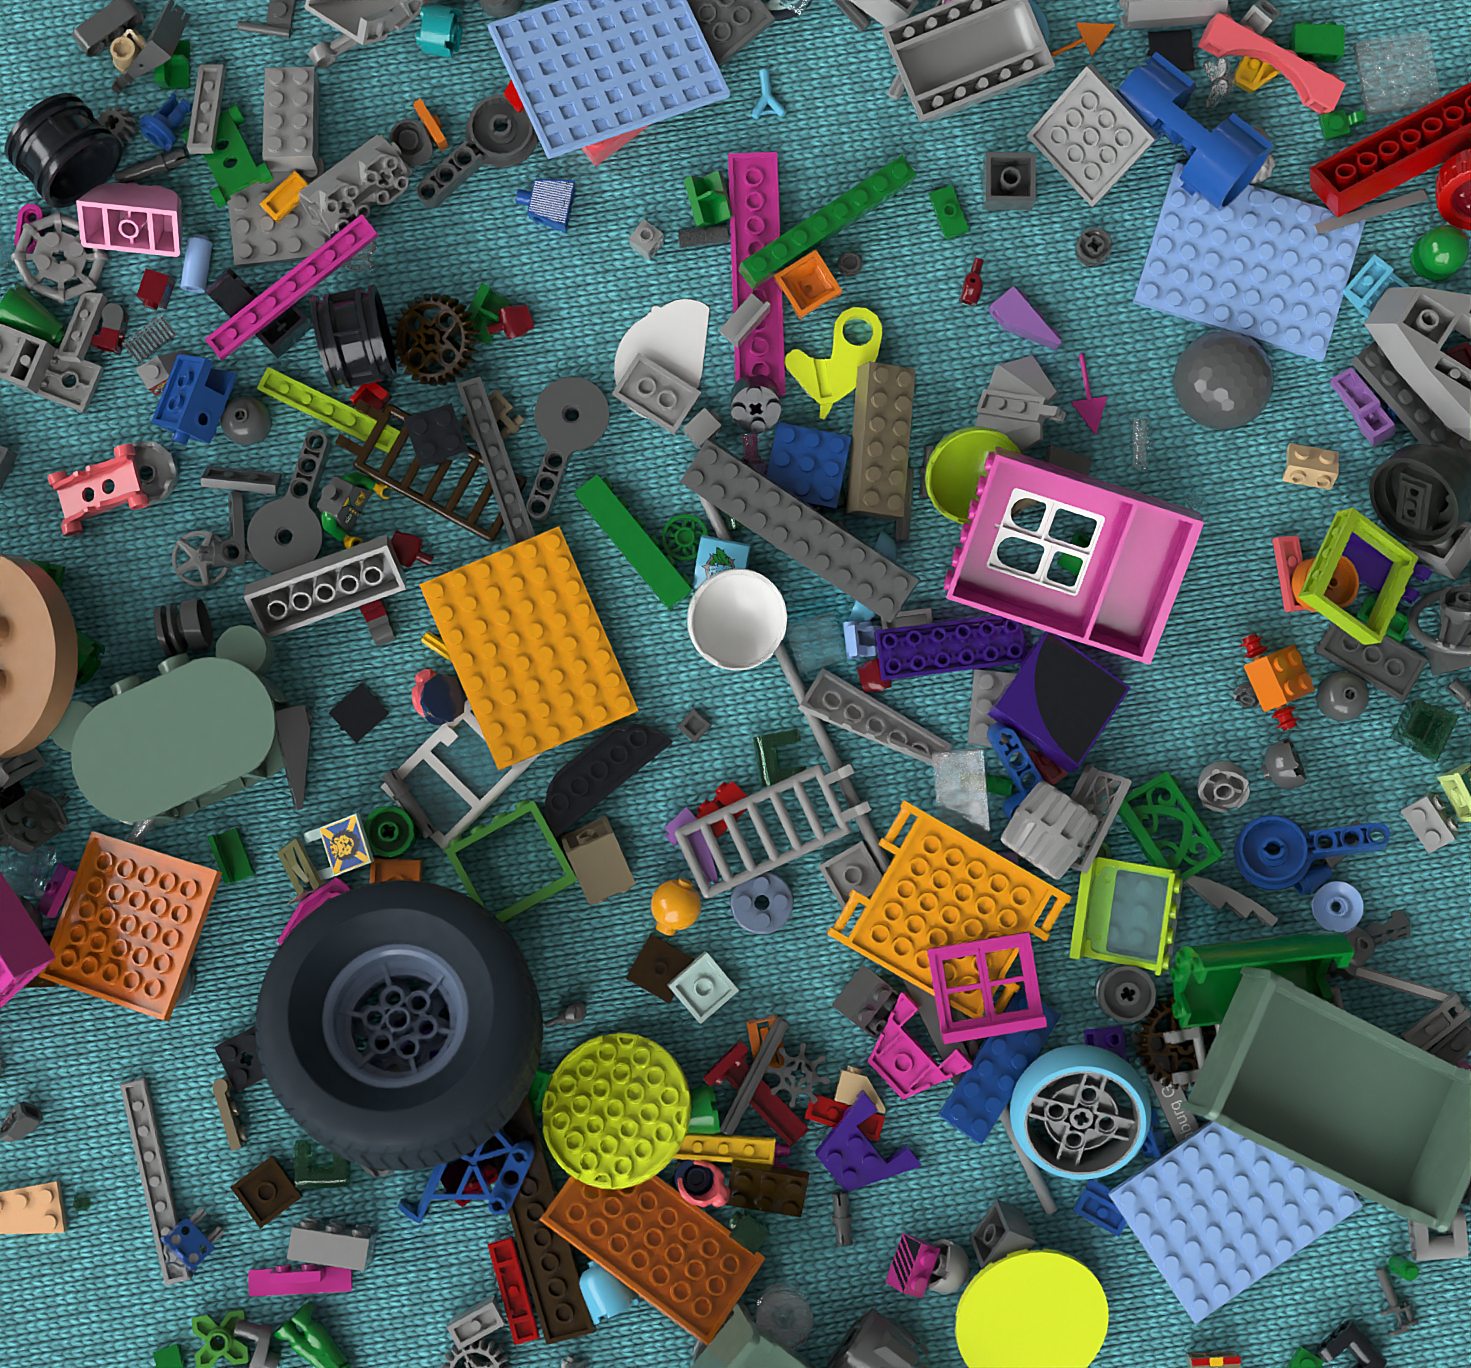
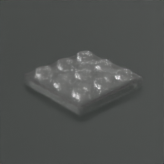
(1396, 73)

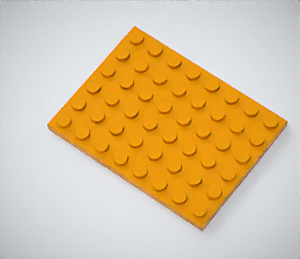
(528, 648)

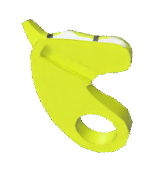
(835, 377)

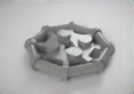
(43, 258)

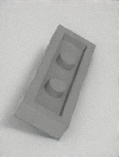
(82, 327)

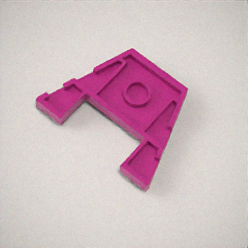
(903, 1059)

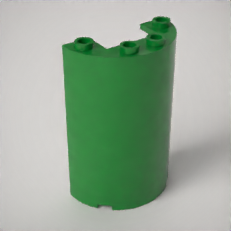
(1209, 973)

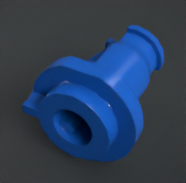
(160, 127)

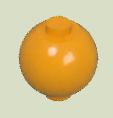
(675, 905)

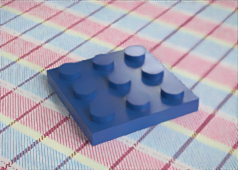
(809, 463)

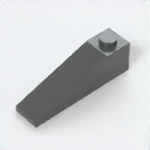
(293, 740)

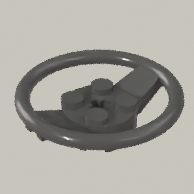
(1455, 619)

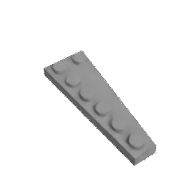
(857, 712)

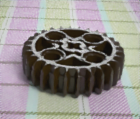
(444, 339)
(1165, 1050)

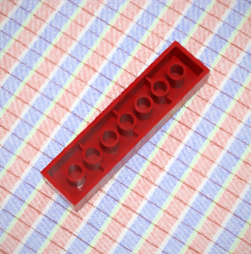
(1394, 153)

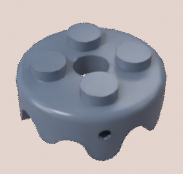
(765, 920)

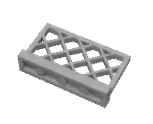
(1088, 793)

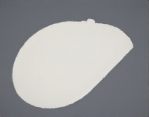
(670, 338)

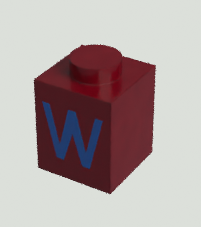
(155, 289)

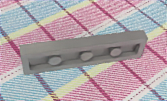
(206, 109)

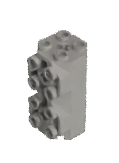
(1170, 12)
(355, 184)

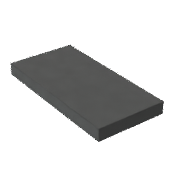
(1383, 665)

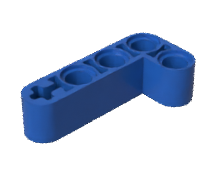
(1016, 768)

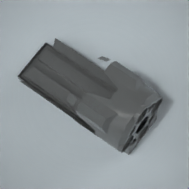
(876, 1343)

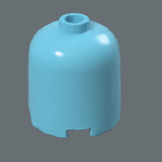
(605, 1293)

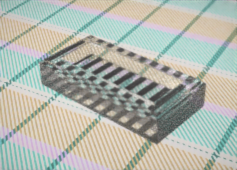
(149, 339)

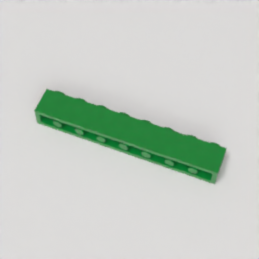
(827, 222)

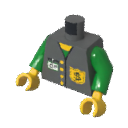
(344, 501)

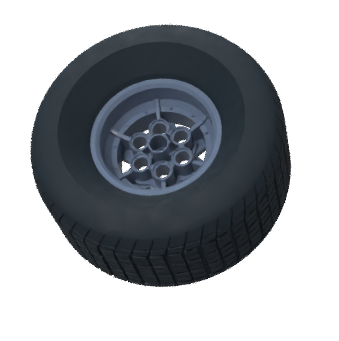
(315, 1008)

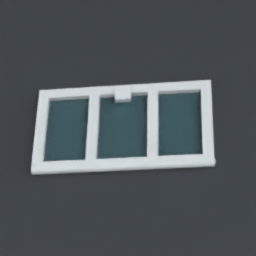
(456, 776)

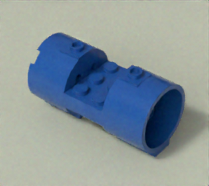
(1219, 160)

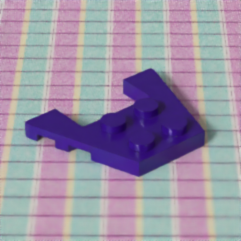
(853, 1157)

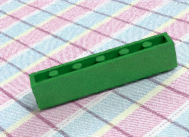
(633, 542)

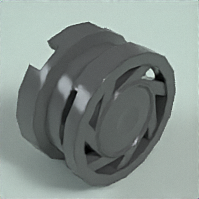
(1093, 247)

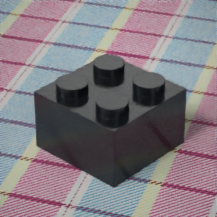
(436, 436)

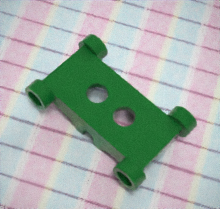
(245, 171)

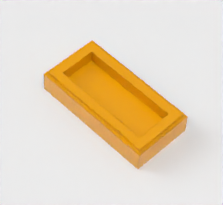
(284, 197)

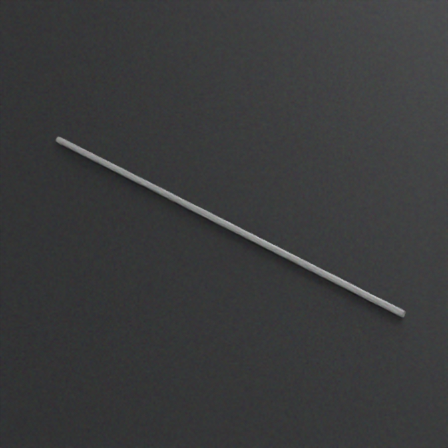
(877, 851)

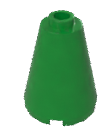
(27, 314)
(703, 1111)

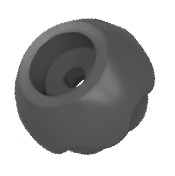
(1246, 695)

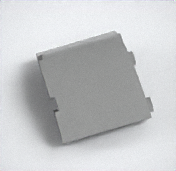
(366, 19)

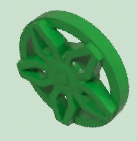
(684, 536)

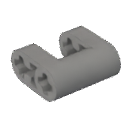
(1439, 1247)

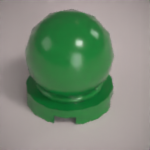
(1440, 253)

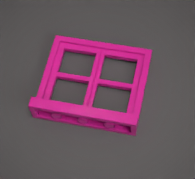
(992, 1023)

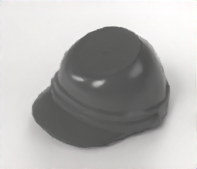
(412, 141)

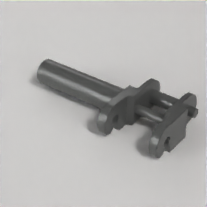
(1394, 1304)

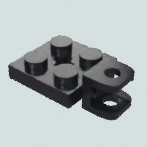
(231, 1056)

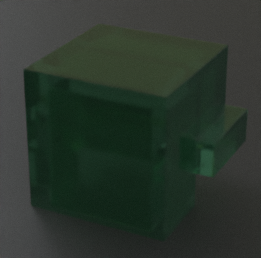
(1424, 728)

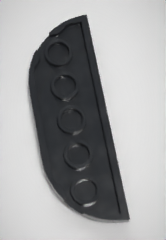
(600, 772)

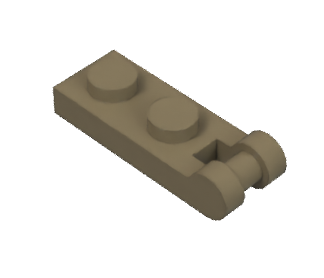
(229, 1113)

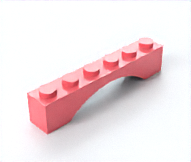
(1315, 87)

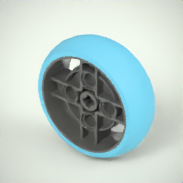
(1083, 1154)

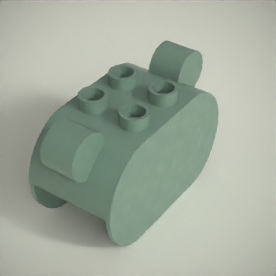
(181, 736)

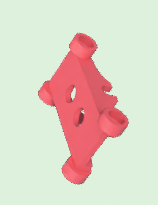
(72, 489)

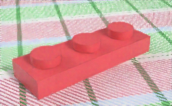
(1288, 557)

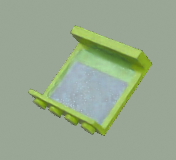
(1126, 914)

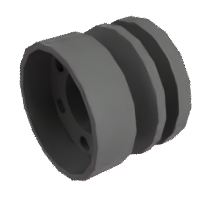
(184, 627)

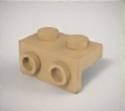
(1311, 466)

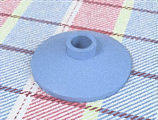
(1349, 910)

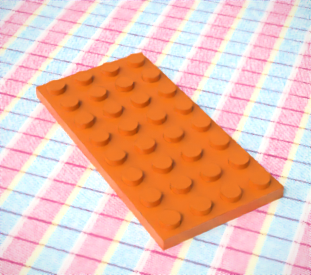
(658, 1249)

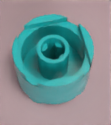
(440, 30)

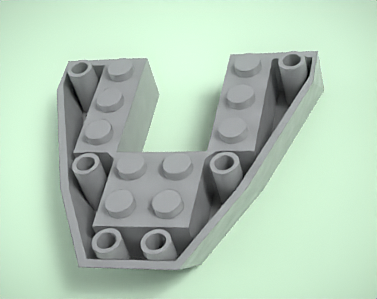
(1411, 330)

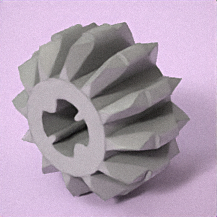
(121, 119)

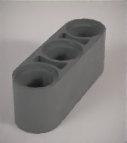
(106, 26)

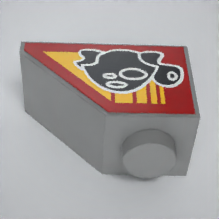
(157, 371)

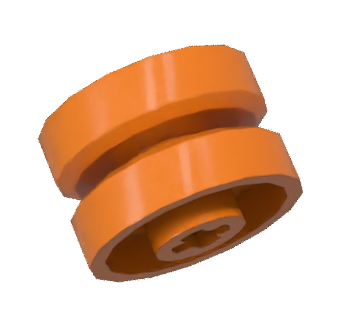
(1341, 588)

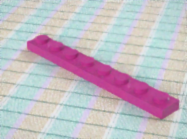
(291, 287)

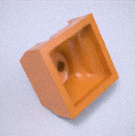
(808, 284)

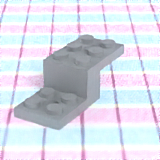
(35, 368)

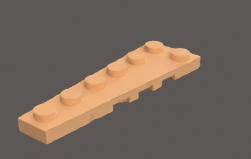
(33, 1209)

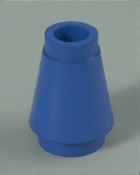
(1313, 879)

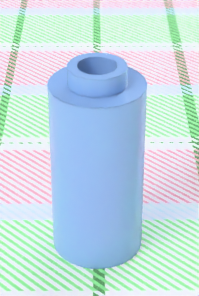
(196, 264)

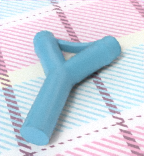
(767, 97)

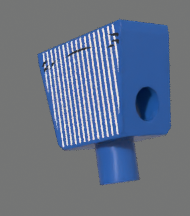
(549, 202)

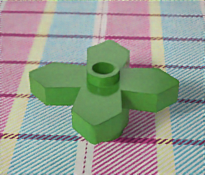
(208, 1329)

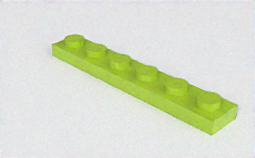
(324, 408)

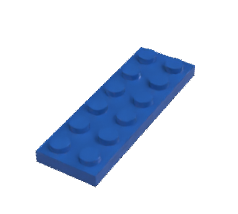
(998, 1065)

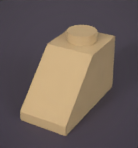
(851, 1083)

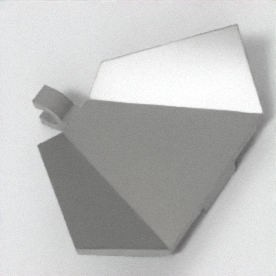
(1019, 402)

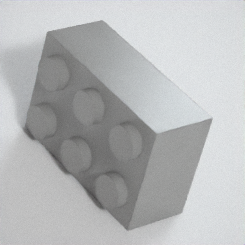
(332, 1243)

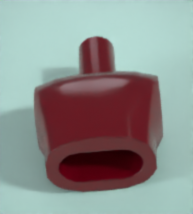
(972, 284)
(514, 321)
(409, 549)
(870, 676)

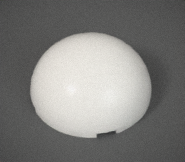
(737, 619)

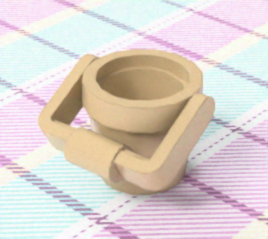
(125, 50)

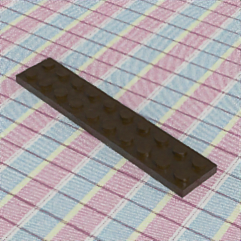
(545, 1254)

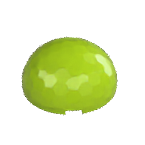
(957, 466)

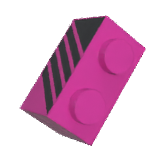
(912, 1265)

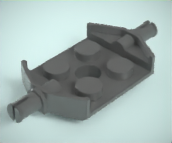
(40, 812)

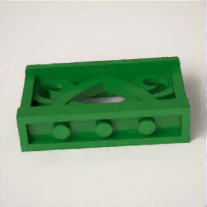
(1152, 850)

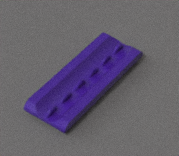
(949, 647)

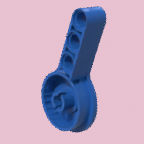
(1296, 849)

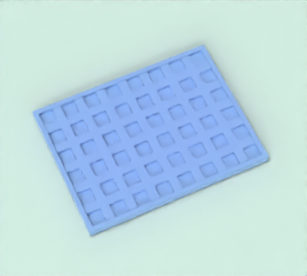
(606, 67)
(1249, 267)
(1225, 1214)

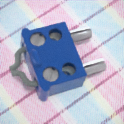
(186, 1246)

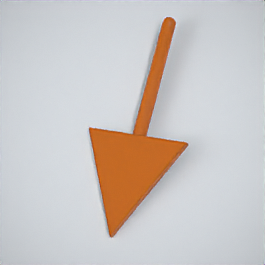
(1092, 34)

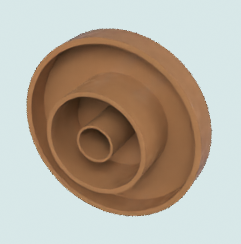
(35, 655)

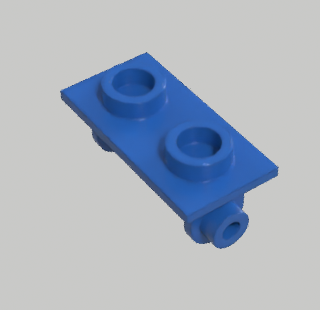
(1155, 1142)

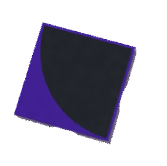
(1059, 701)

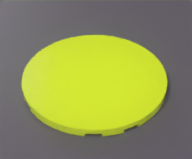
(616, 1110)
(1032, 1313)

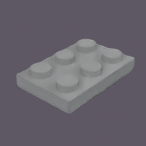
(656, 394)

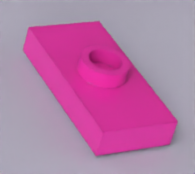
(56, 890)

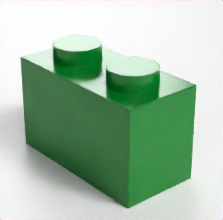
(1318, 41)

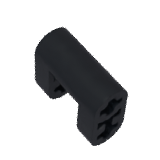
(1350, 1336)

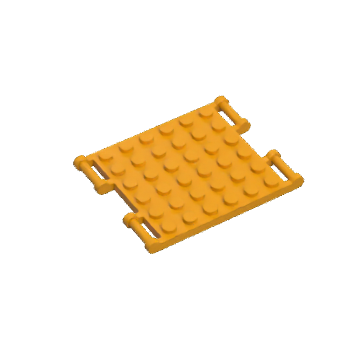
(942, 894)

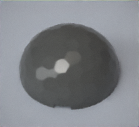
(1223, 380)

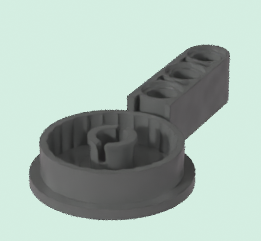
(483, 147)
(565, 436)
(291, 514)

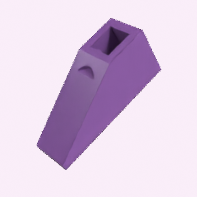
(1018, 317)
(697, 842)

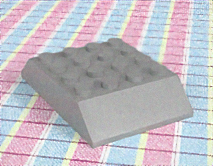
(967, 53)

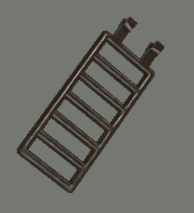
(404, 486)

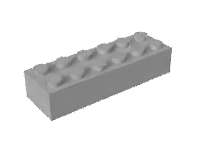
(325, 587)

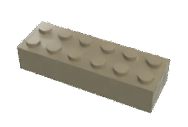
(880, 441)

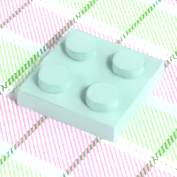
(702, 987)

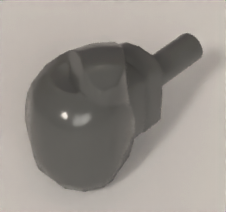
(573, 1014)

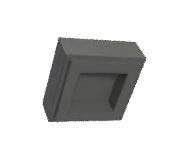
(694, 725)

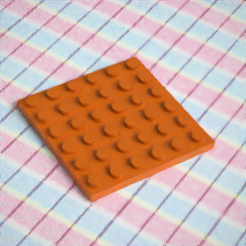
(131, 925)

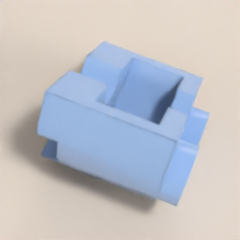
(860, 639)

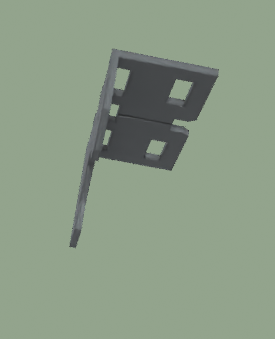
(1398, 920)

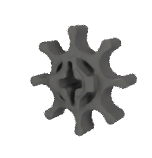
(785, 1073)

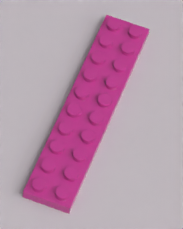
(752, 227)

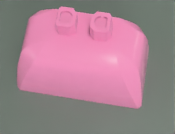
(131, 219)

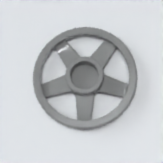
(194, 561)

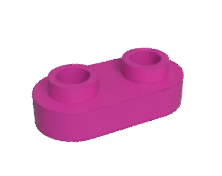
(24, 216)

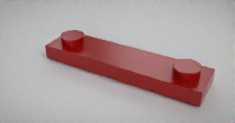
(513, 1290)

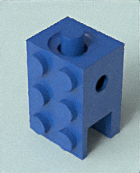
(193, 399)

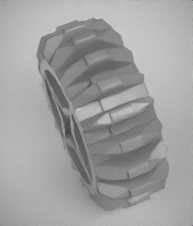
(471, 1360)

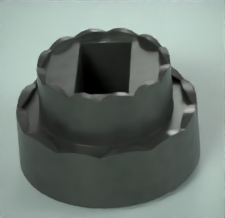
(1422, 493)

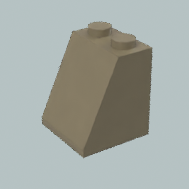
(597, 860)

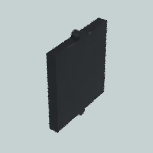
(1174, 47)
(359, 713)

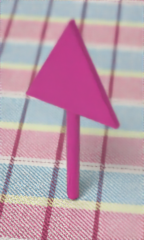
(1091, 408)

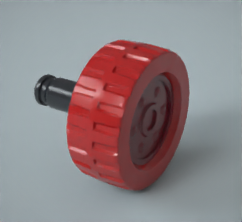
(1454, 190)

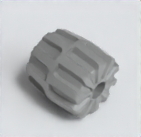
(1049, 829)

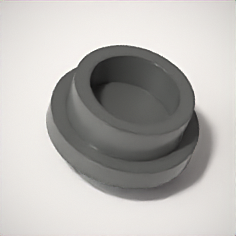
(849, 264)

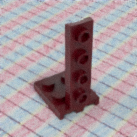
(770, 1107)

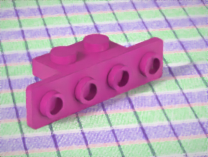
(299, 1280)

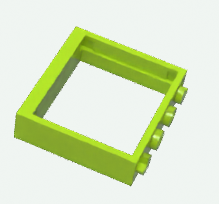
(1325, 564)

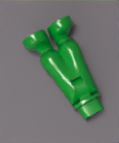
(316, 1343)

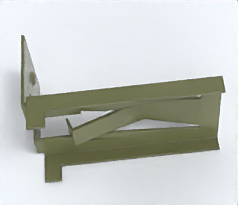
(293, 868)

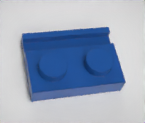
(1099, 1208)

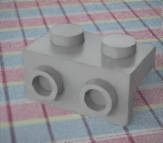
(1431, 822)

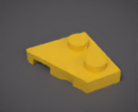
(1253, 73)

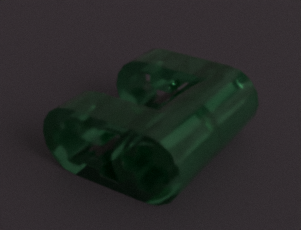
(768, 759)
(318, 1176)

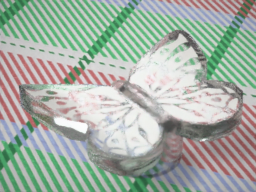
(1222, 80)

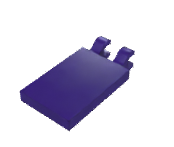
(1375, 567)

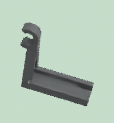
(158, 47)

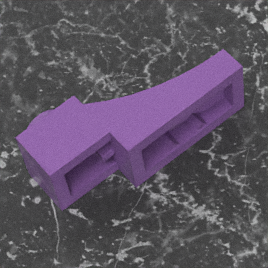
(1363, 406)

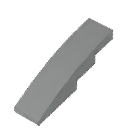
(1219, 895)

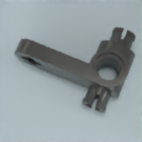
(215, 552)

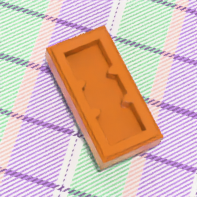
(432, 124)

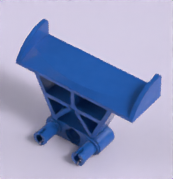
(500, 1197)

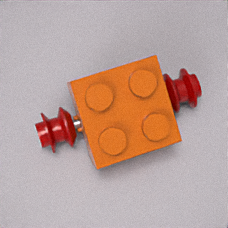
(1277, 679)

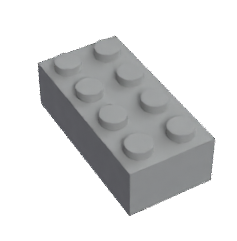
(291, 119)

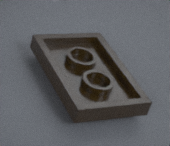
(767, 1188)

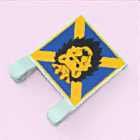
(344, 844)

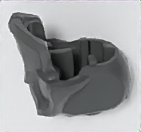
(1364, 949)

